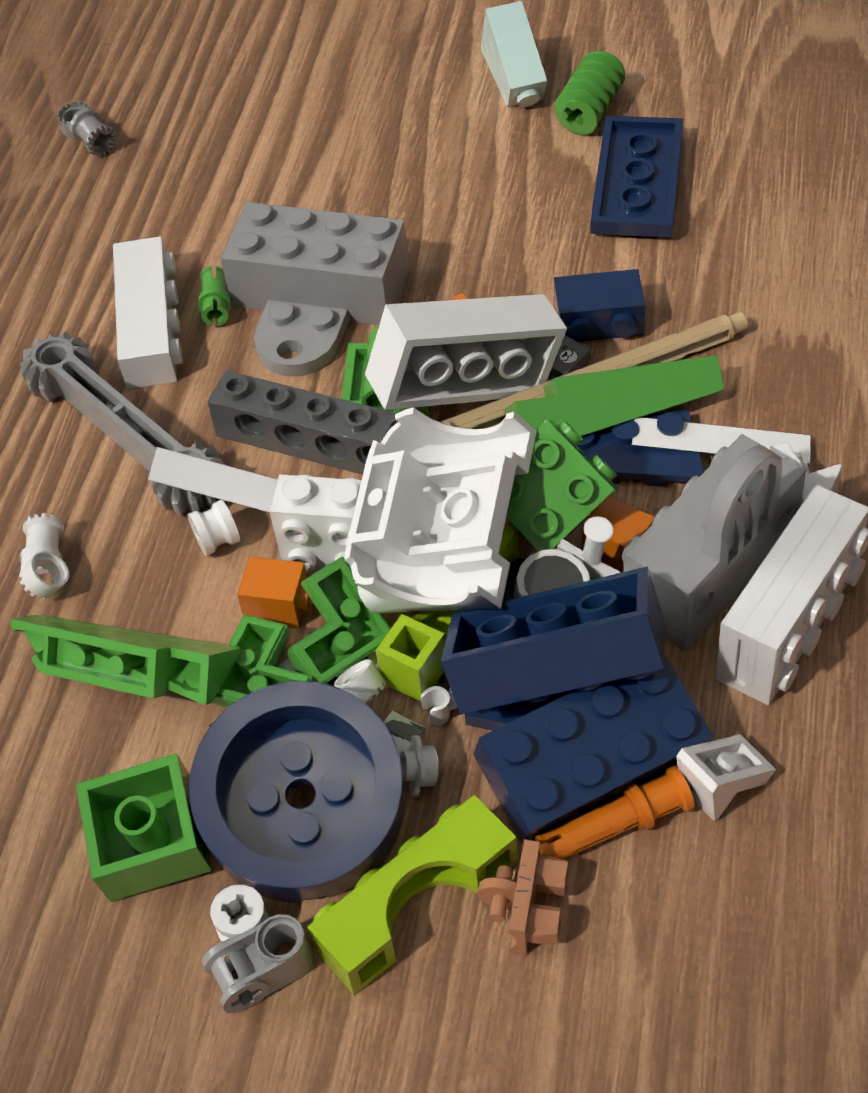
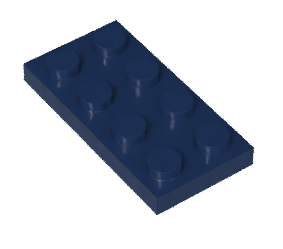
(637, 176)

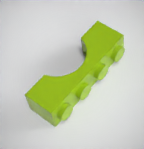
(414, 646)
(457, 851)

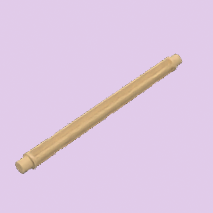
(658, 351)

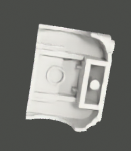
(436, 514)

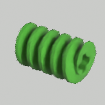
(589, 92)

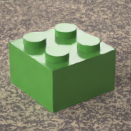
(141, 828)

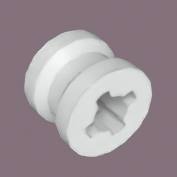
(214, 527)
(232, 901)

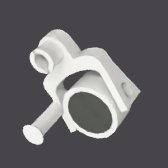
(567, 563)

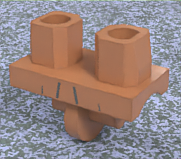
(536, 875)

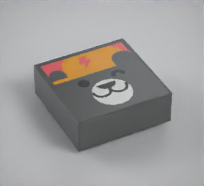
(570, 357)

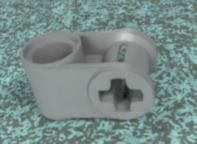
(255, 963)

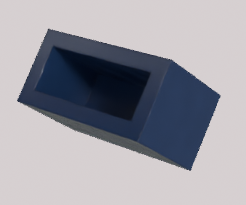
(601, 305)

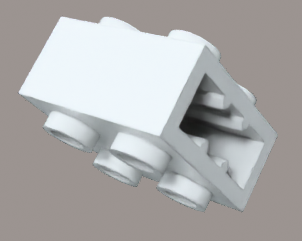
(313, 518)

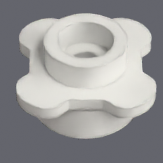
(419, 765)

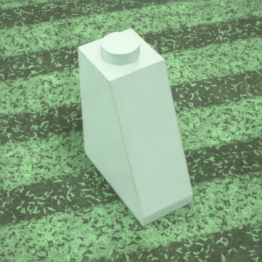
(513, 55)

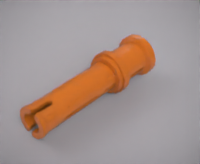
(636, 808)

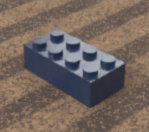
(555, 642)
(588, 749)

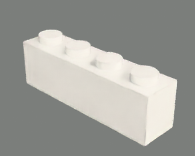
(145, 313)

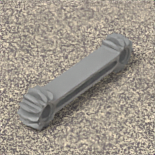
(66, 370)

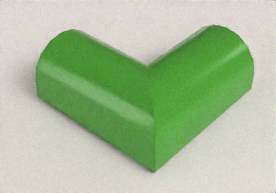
(350, 629)
(255, 668)

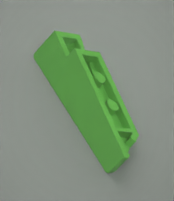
(622, 394)
(127, 658)

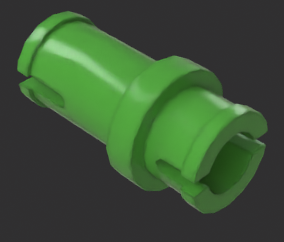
(214, 299)

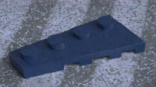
(644, 462)

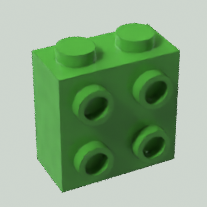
(559, 488)

